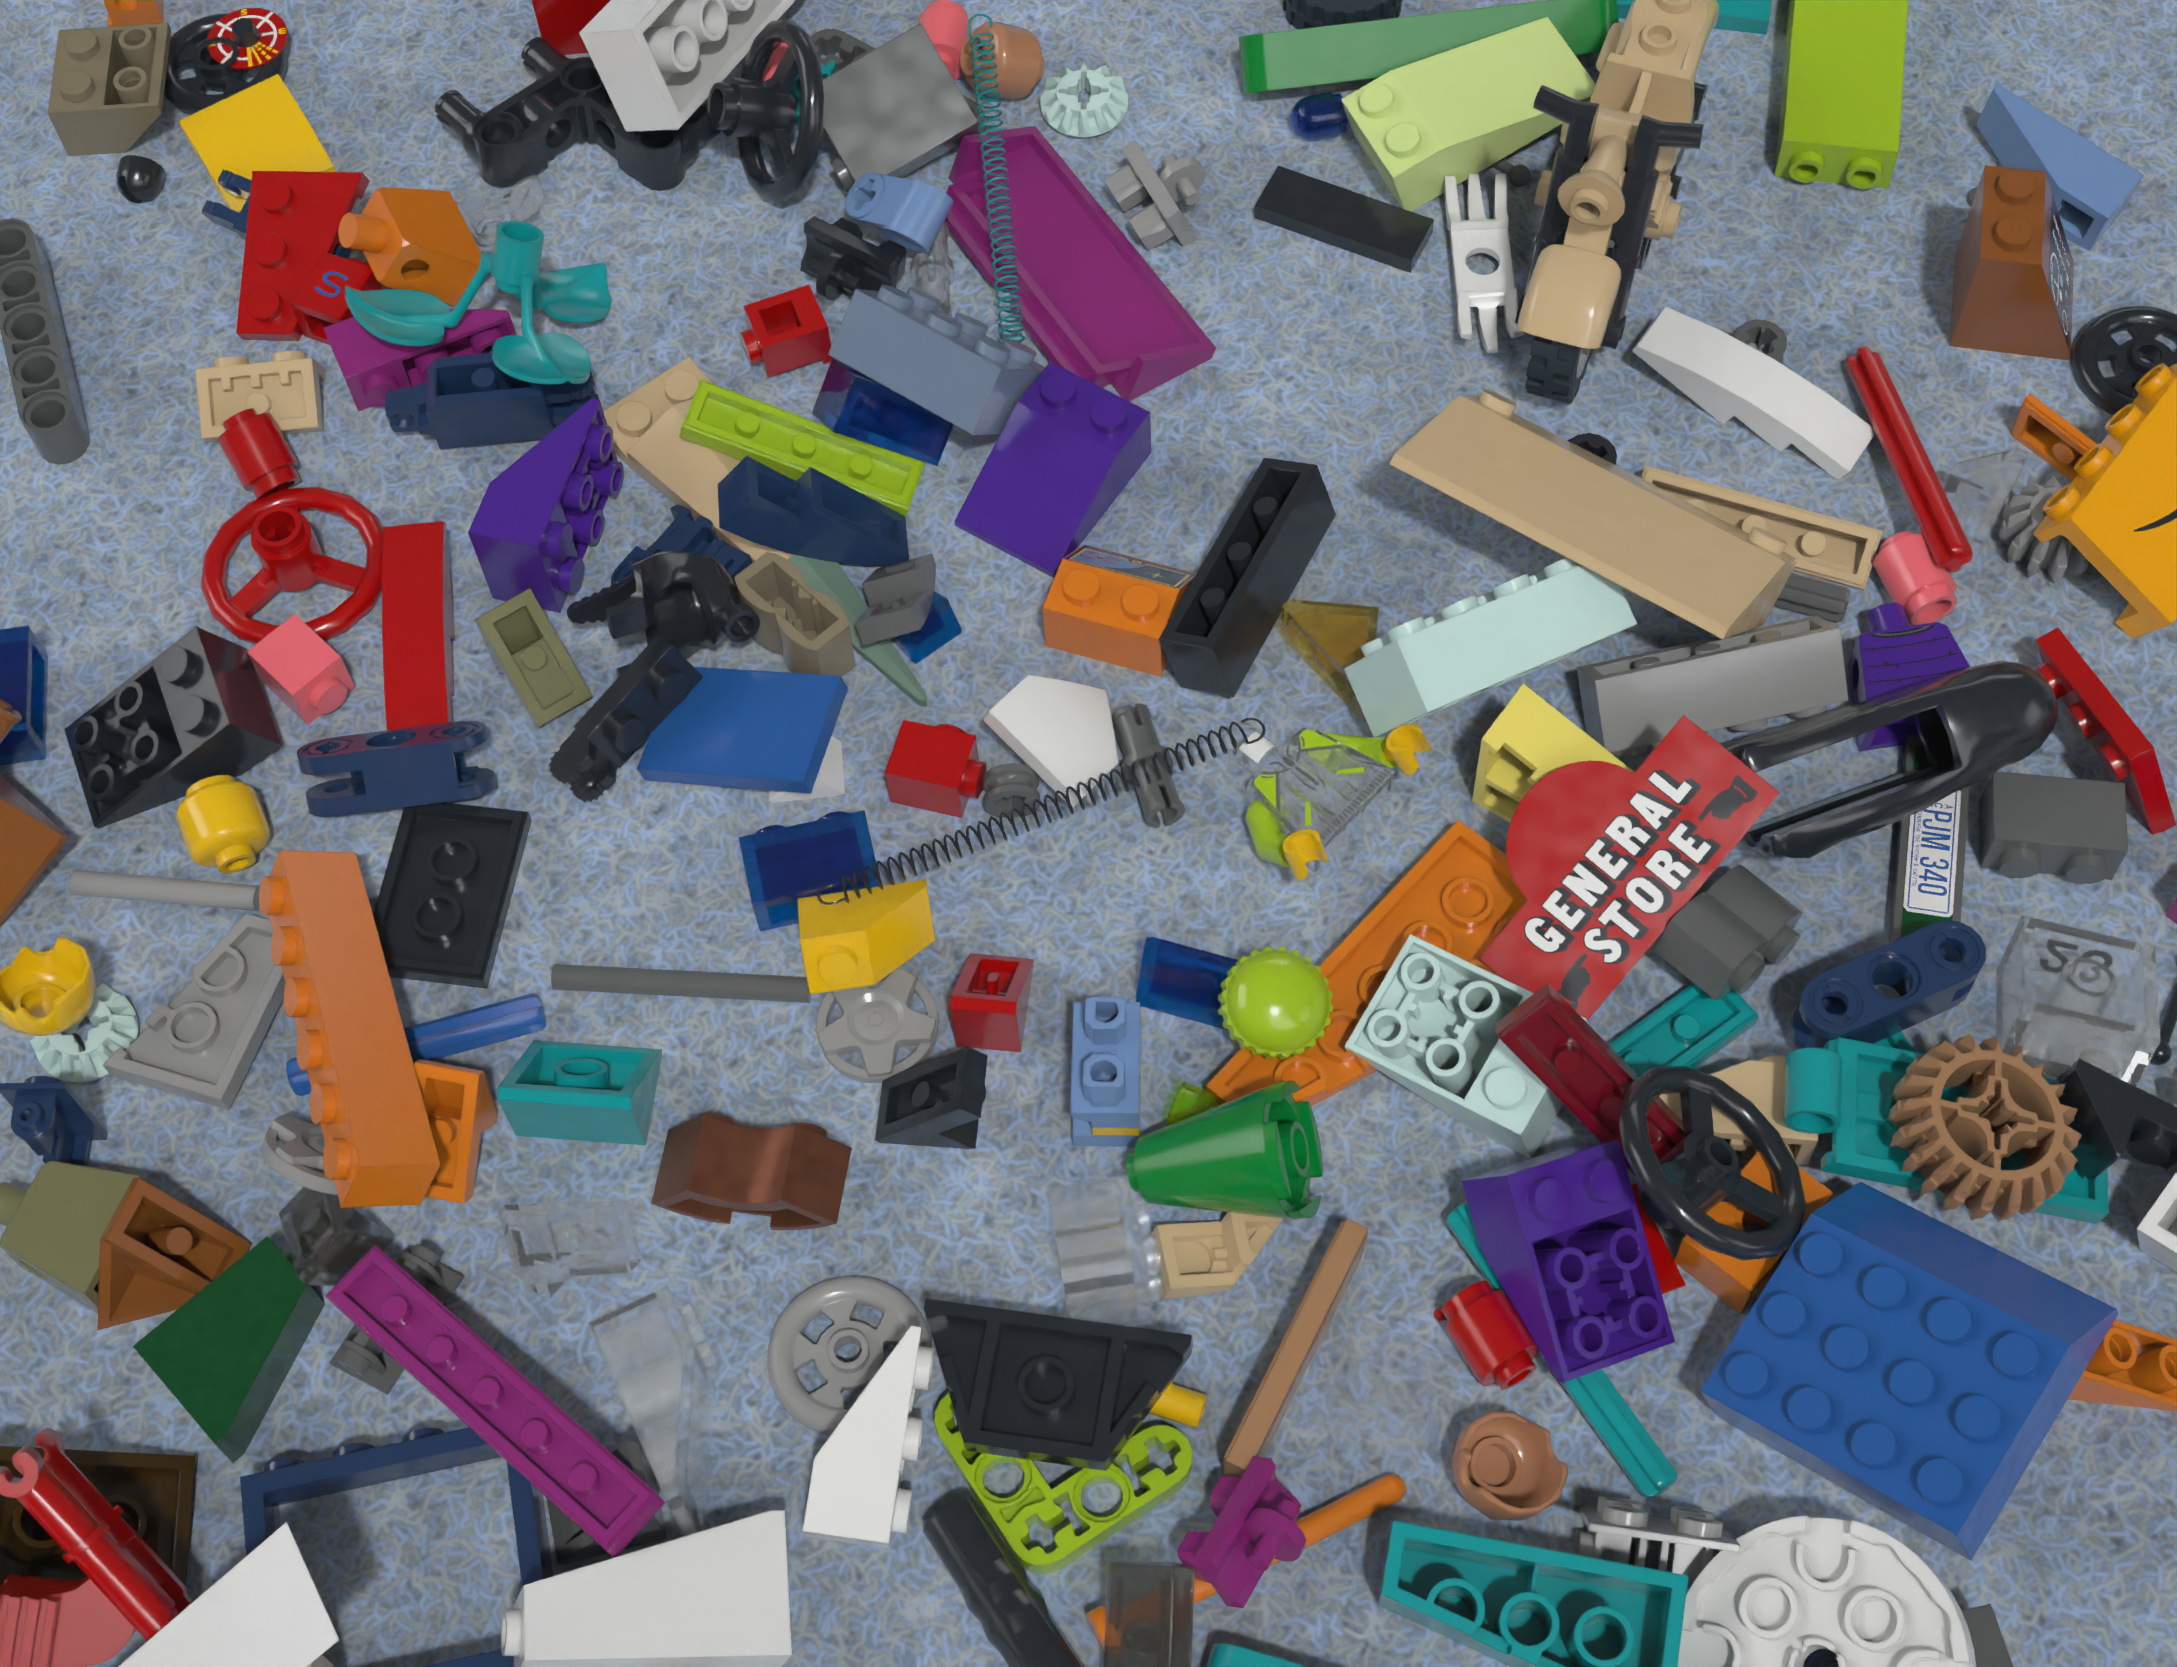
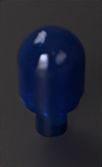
(1319, 117)

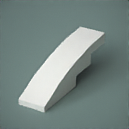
(1762, 393)

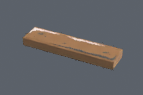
(1298, 1348)

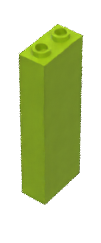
(1842, 91)

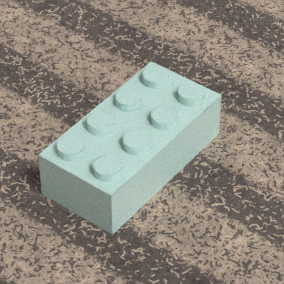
(1485, 643)

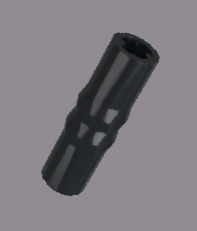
(997, 1588)

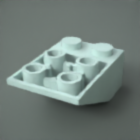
(1438, 1038)

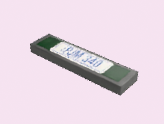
(1928, 857)

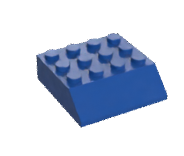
(1907, 1363)

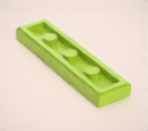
(793, 444)

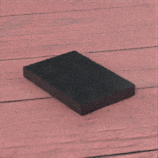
(449, 891)

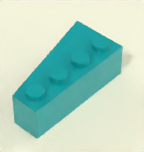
(1533, 1601)

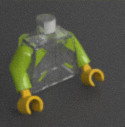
(1321, 791)

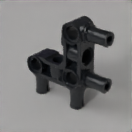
(563, 109)

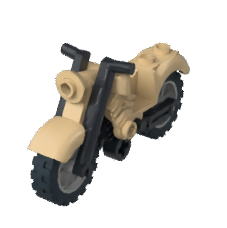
(1611, 185)

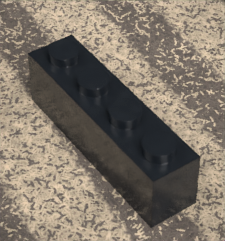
(1248, 577)

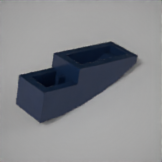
(810, 516)

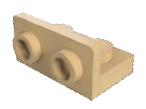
(281, 387)

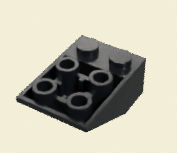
(171, 725)

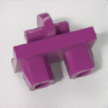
(1249, 1532)

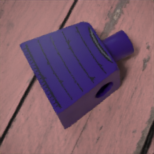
(1896, 658)

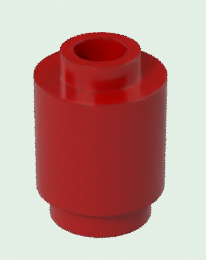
(258, 453)
(1490, 1335)

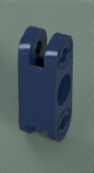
(395, 768)
(1927, 968)

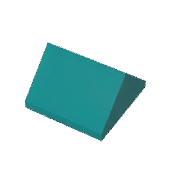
(582, 1092)

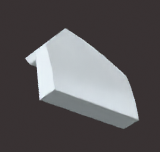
(1058, 731)

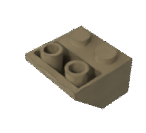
(108, 86)

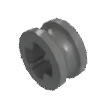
(1764, 333)
(1009, 788)

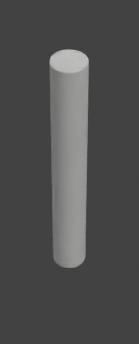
(164, 890)

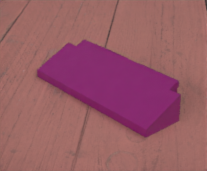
(1080, 278)

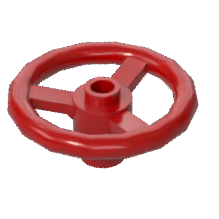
(292, 561)

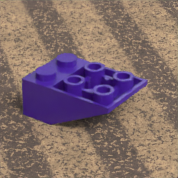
(548, 511)
(1572, 1256)

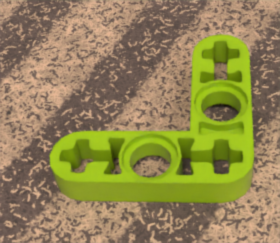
(1040, 1504)

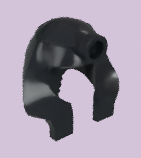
(675, 597)

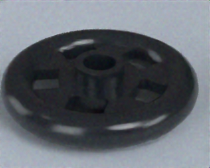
(188, 93)
(2097, 344)

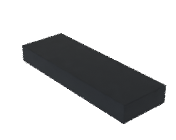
(1344, 219)

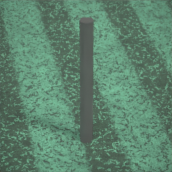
(680, 983)

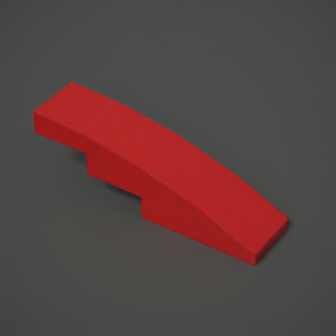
(417, 625)

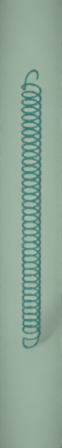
(994, 128)

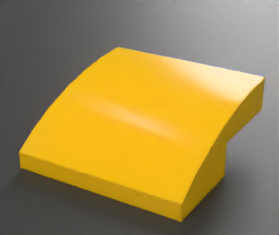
(254, 132)

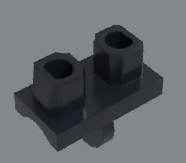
(847, 262)

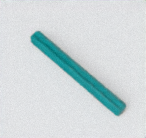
(1592, 1394)

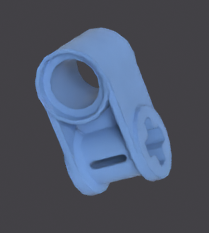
(900, 209)

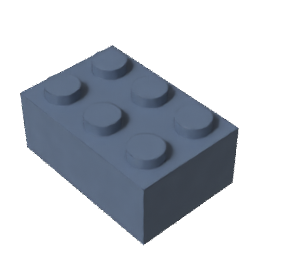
(935, 357)

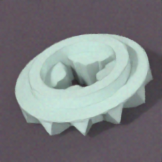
(1105, 107)
(116, 1029)

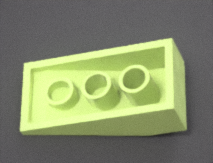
(1462, 108)

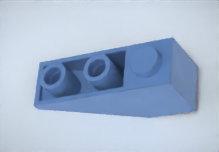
(2084, 179)

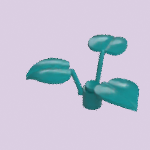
(564, 294)

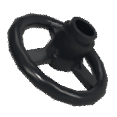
(765, 110)
(1706, 1168)

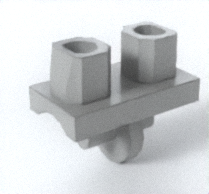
(1176, 182)

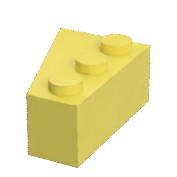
(1524, 747)

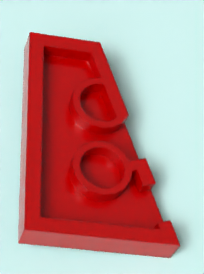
(287, 231)
(2109, 728)

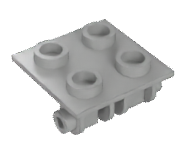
(1690, 1530)

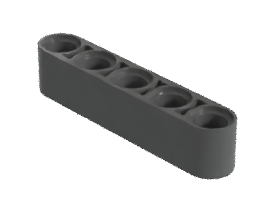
(38, 348)

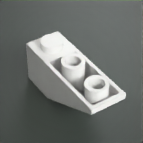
(861, 1465)

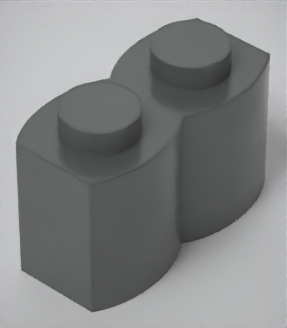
(1730, 933)

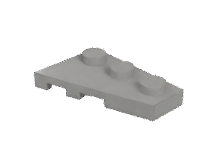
(214, 1025)

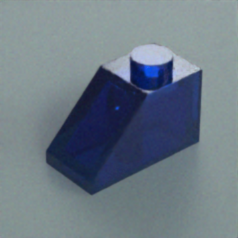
(879, 416)

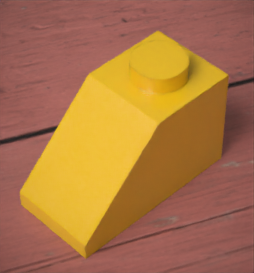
(864, 938)

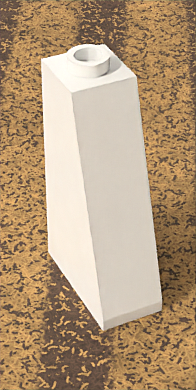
(673, 1604)

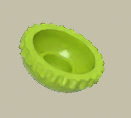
(1275, 1003)

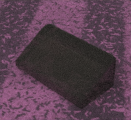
(1149, 1614)

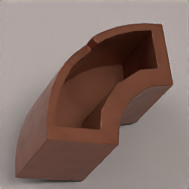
(772, 1172)

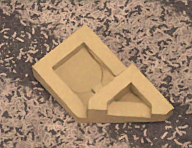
(1209, 1255)

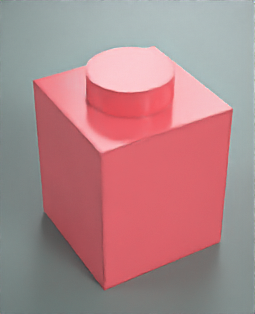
(301, 669)

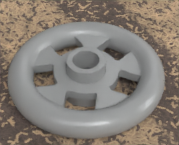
(792, 1351)

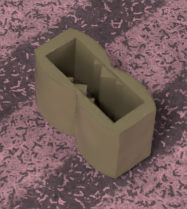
(796, 619)

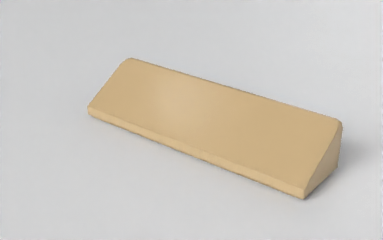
(1821, 543)

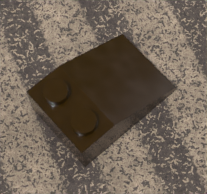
(149, 1489)

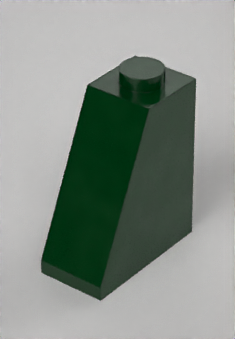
(235, 1344)

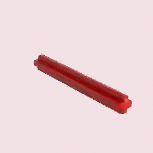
(1909, 460)

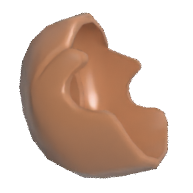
(1507, 1467)

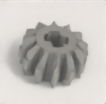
(2021, 519)

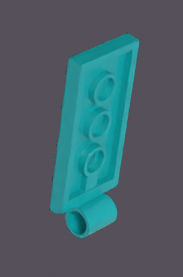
(1849, 1094)

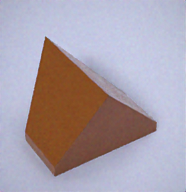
(158, 1255)

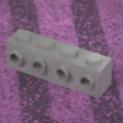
(1715, 684)

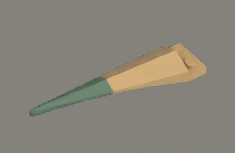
(648, 441)

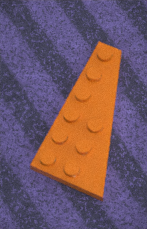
(1450, 898)

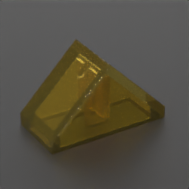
(1329, 640)

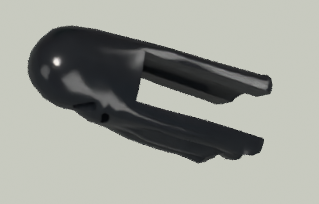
(1967, 726)

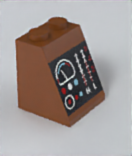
(2013, 269)

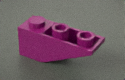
(378, 366)

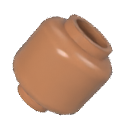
(1017, 60)

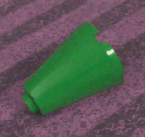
(1235, 1157)

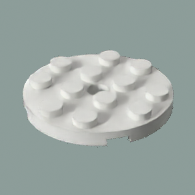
(1822, 1587)

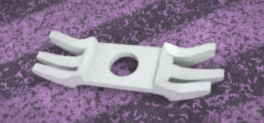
(1488, 237)

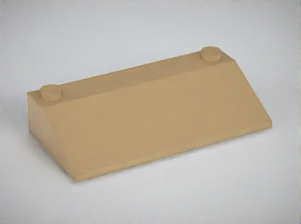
(1599, 514)

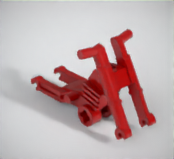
(125, 1580)

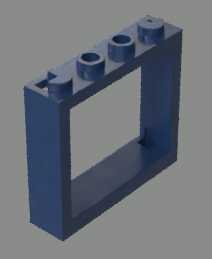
(367, 1465)

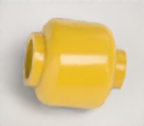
(223, 823)

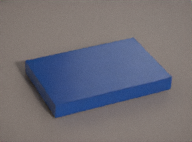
(747, 731)

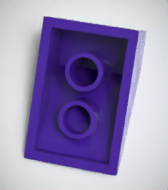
(1055, 468)

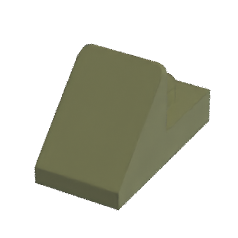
(532, 657)

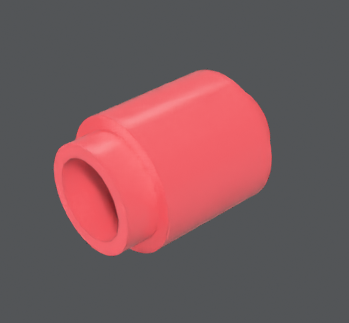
(947, 29)
(1914, 578)

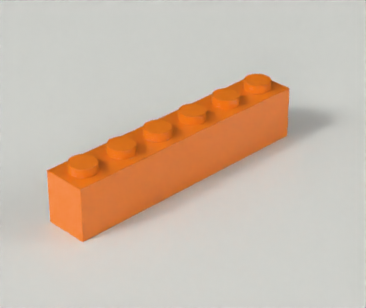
(348, 1030)

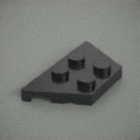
(1050, 1382)

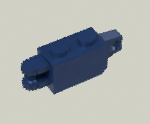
(478, 404)

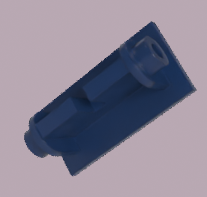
(52, 1119)

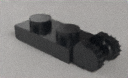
(623, 719)

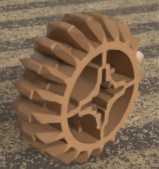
(1963, 1141)

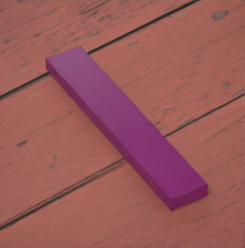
(496, 1401)

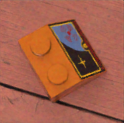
(1113, 607)

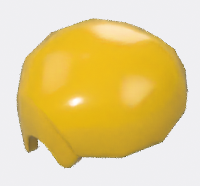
(47, 989)

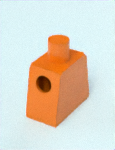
(414, 241)

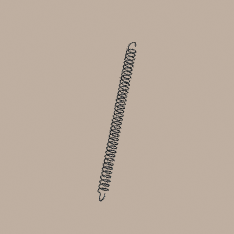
(1044, 806)

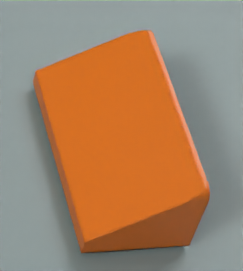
(2050, 436)

